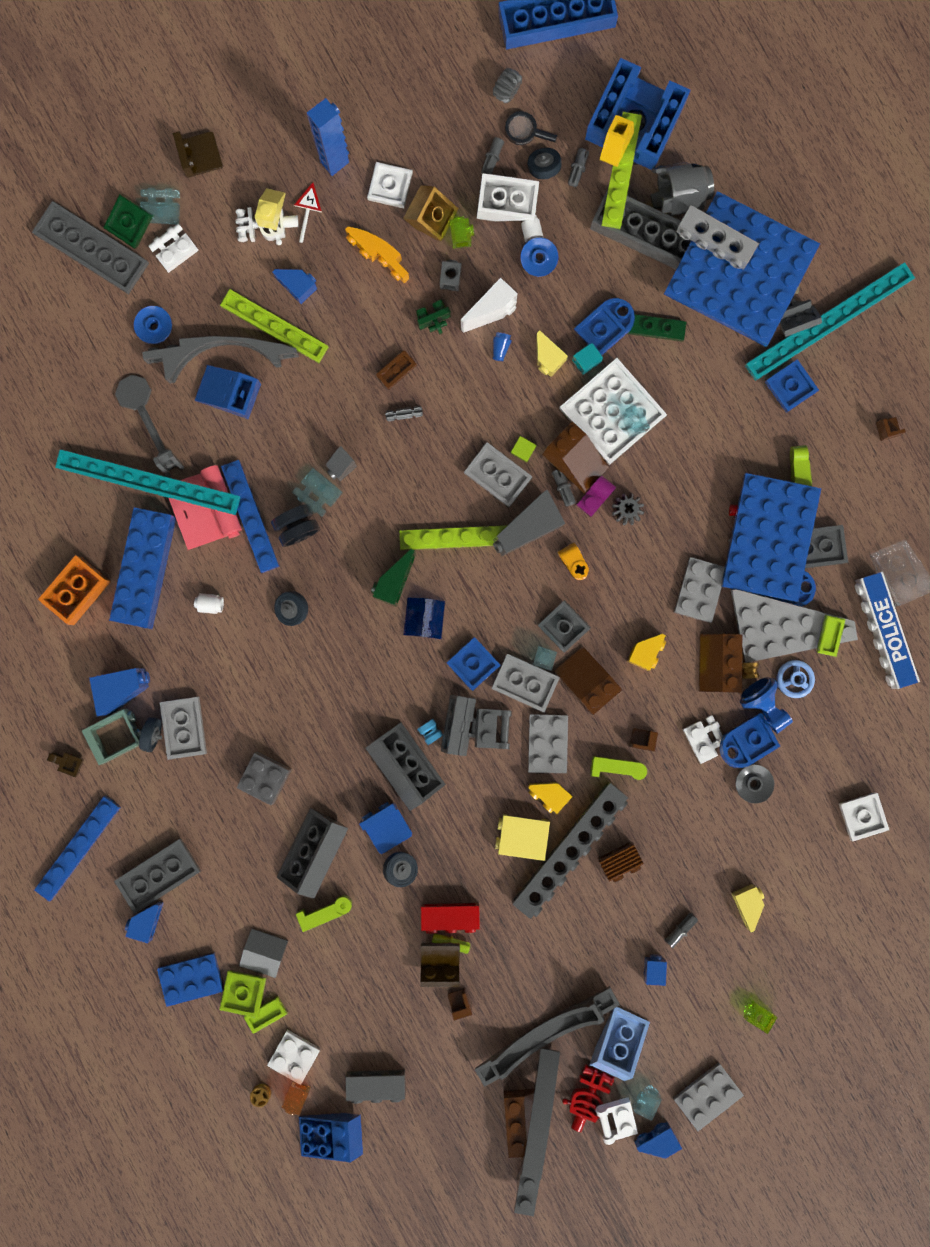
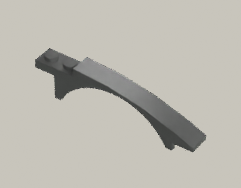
(176, 358)
(572, 1018)
(535, 1150)

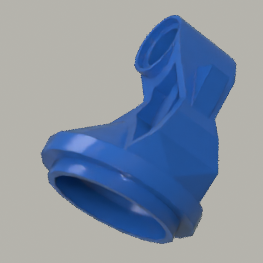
(762, 696)

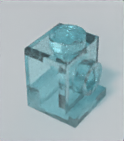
(635, 428)
(647, 1102)

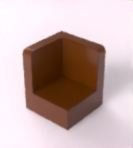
(889, 428)
(643, 739)
(460, 1004)

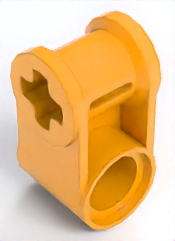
(572, 559)

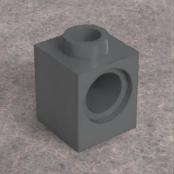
(450, 283)

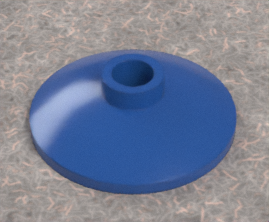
(546, 264)
(146, 318)

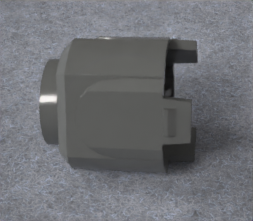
(682, 186)

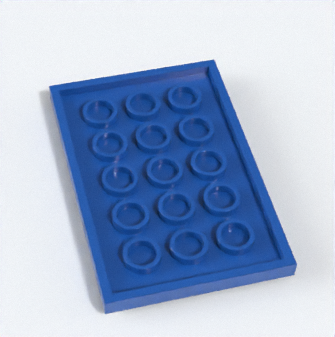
(771, 537)

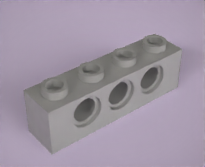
(726, 234)

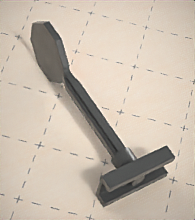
(134, 394)

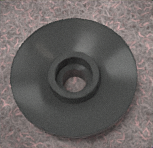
(764, 784)

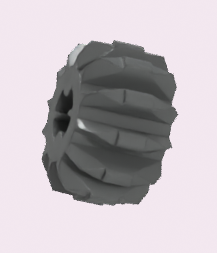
(507, 85)
(635, 511)

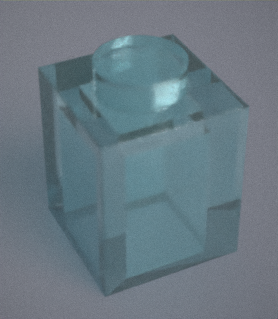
(544, 658)

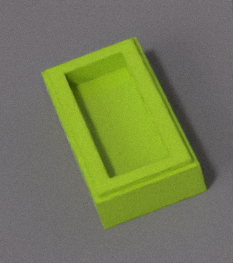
(830, 635)
(268, 1014)

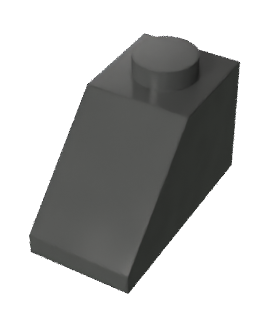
(340, 464)

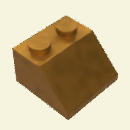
(430, 212)

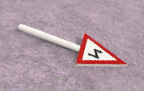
(310, 202)

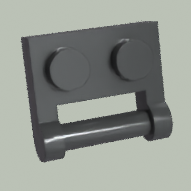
(486, 728)

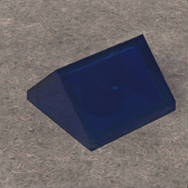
(424, 618)

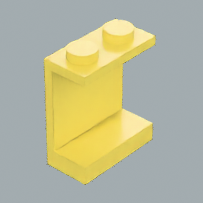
(522, 837)

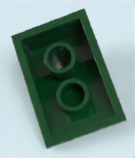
(393, 581)

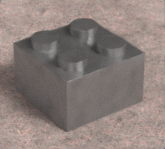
(264, 778)

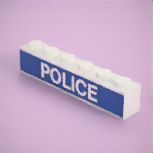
(887, 631)

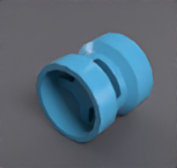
(433, 735)

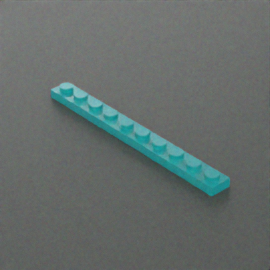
(830, 321)
(148, 482)

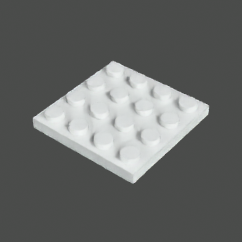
(601, 404)

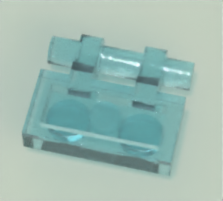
(163, 212)
(321, 488)

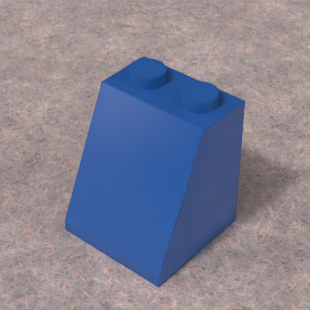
(117, 689)

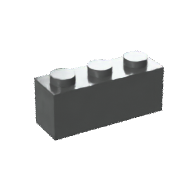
(375, 1086)

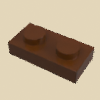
(396, 370)

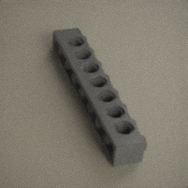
(534, 884)

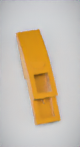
(375, 247)

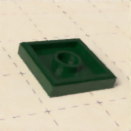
(128, 221)

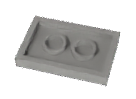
(498, 474)
(700, 590)
(525, 683)
(183, 728)
(548, 743)
(708, 1096)

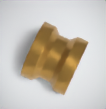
(749, 670)
(258, 1099)

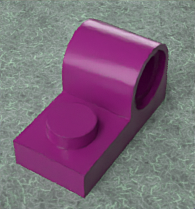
(596, 496)

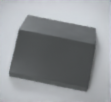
(564, 626)
(263, 953)

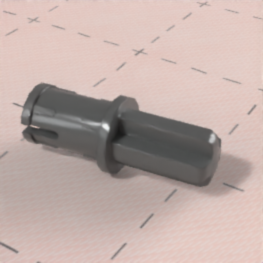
(492, 156)
(578, 167)
(564, 488)
(681, 930)

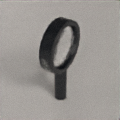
(522, 129)

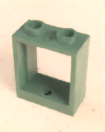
(95, 743)

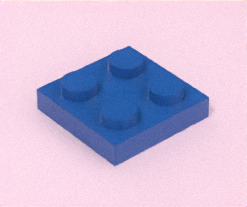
(791, 386)
(473, 664)

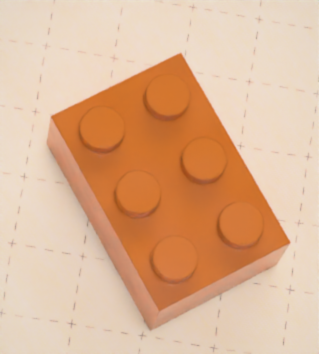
(74, 590)

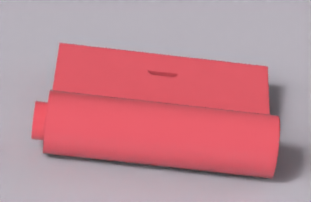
(202, 524)

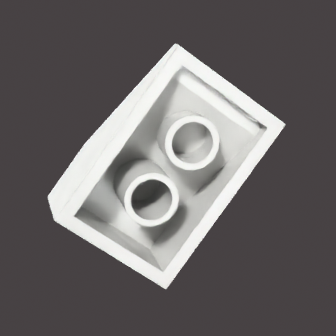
(507, 198)
(493, 306)

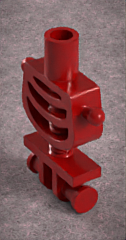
(583, 1111)

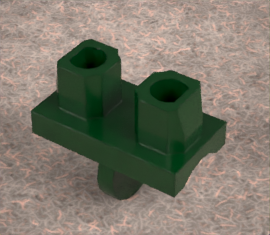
(433, 320)

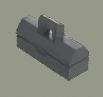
(457, 725)

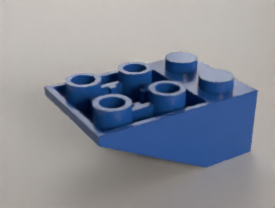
(228, 391)
(331, 1136)

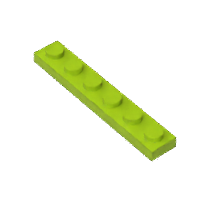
(620, 179)
(274, 326)
(449, 537)

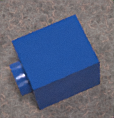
(655, 970)

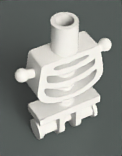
(284, 222)

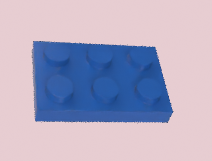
(190, 979)

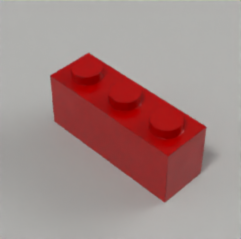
(450, 917)

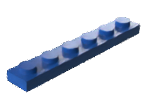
(250, 517)
(77, 848)

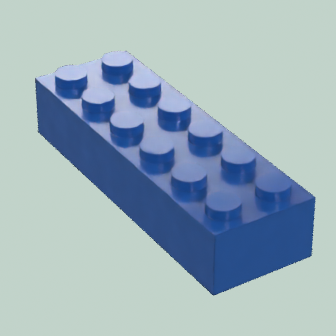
(547, 20)
(143, 568)

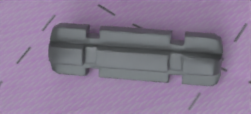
(404, 413)

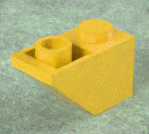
(617, 140)
(645, 652)
(552, 795)

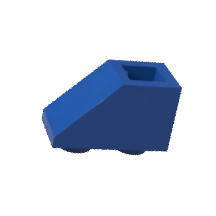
(658, 1142)

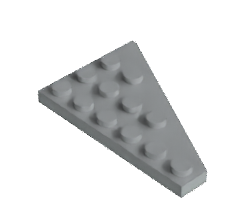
(779, 628)

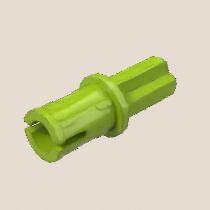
(464, 946)

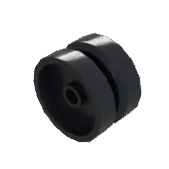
(295, 525)

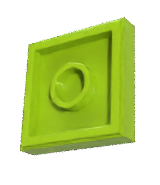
(242, 993)

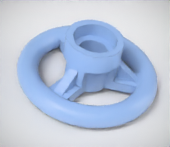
(802, 679)

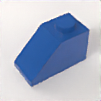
(296, 283)
(143, 925)

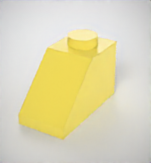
(269, 209)
(549, 356)
(749, 905)

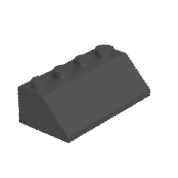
(405, 766)
(312, 853)

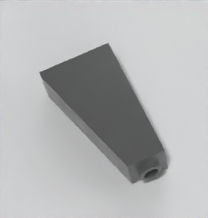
(533, 523)

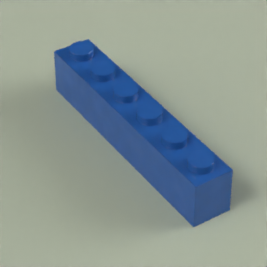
(328, 136)

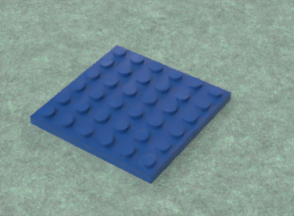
(750, 298)

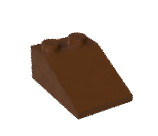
(576, 457)
(588, 680)

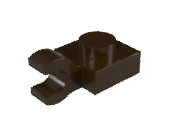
(68, 763)

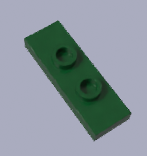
(658, 328)

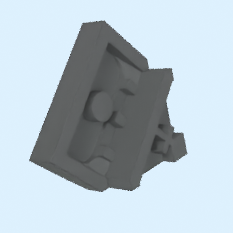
(799, 316)

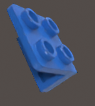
(386, 827)

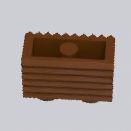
(620, 862)

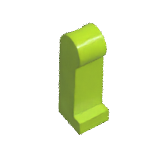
(800, 465)
(601, 764)
(324, 914)

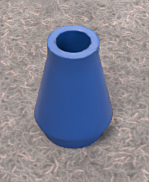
(500, 346)

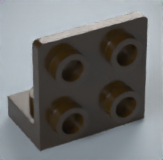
(198, 153)
(440, 964)

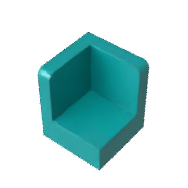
(587, 358)

